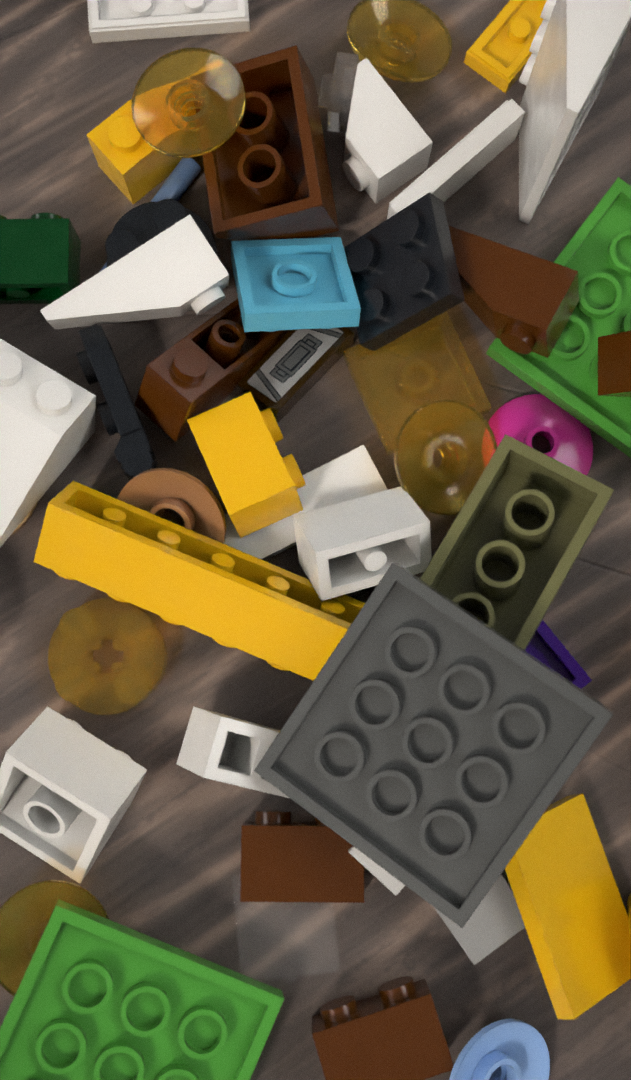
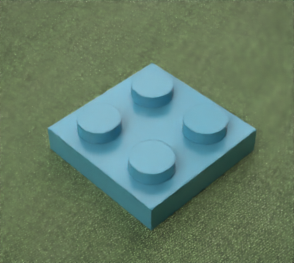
(294, 284)

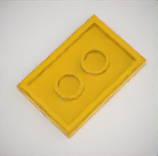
(571, 908)

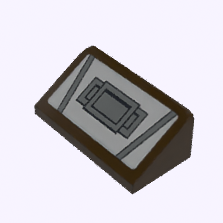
(294, 367)

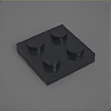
(404, 272)

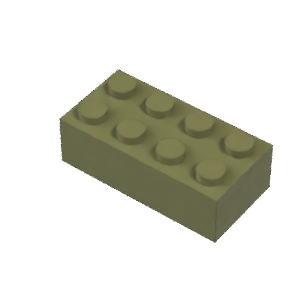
(517, 539)

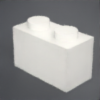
(358, 539)

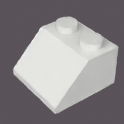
(64, 792)

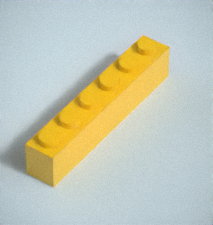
(192, 580)

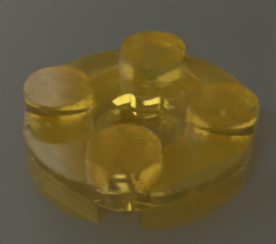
(83, 632)

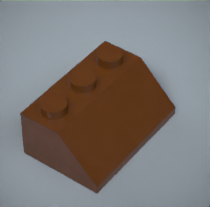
(275, 166)

